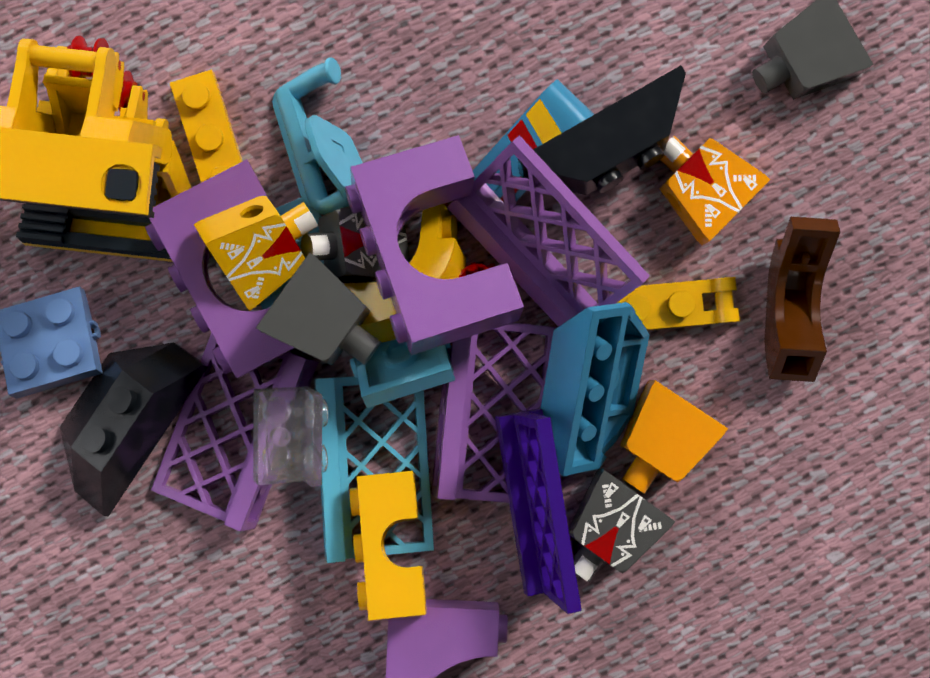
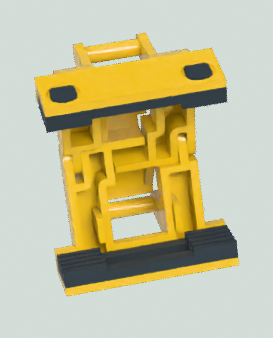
(76, 164)

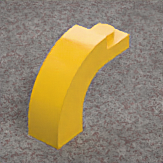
(436, 257)

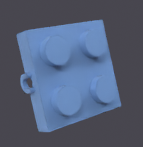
(48, 343)

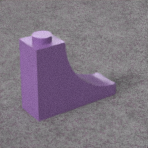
(443, 637)

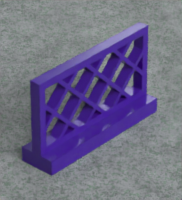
(538, 507)

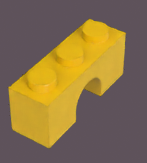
(387, 588)

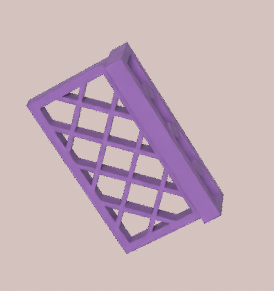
(528, 255)
(455, 412)
(247, 497)

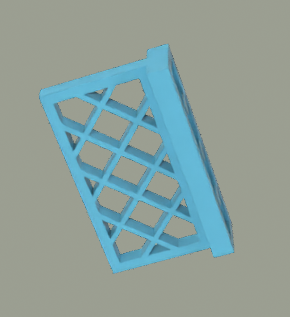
(336, 481)

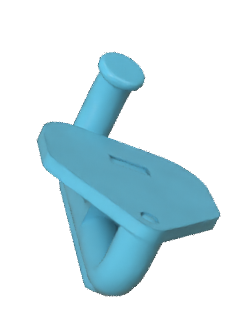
(315, 141)

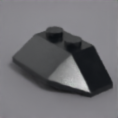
(616, 138)
(124, 418)

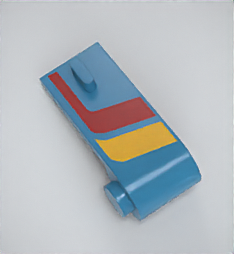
(546, 118)

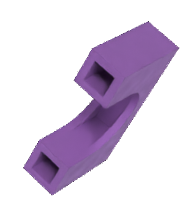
(426, 308)
(239, 342)

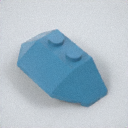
(593, 383)

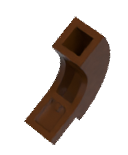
(794, 290)

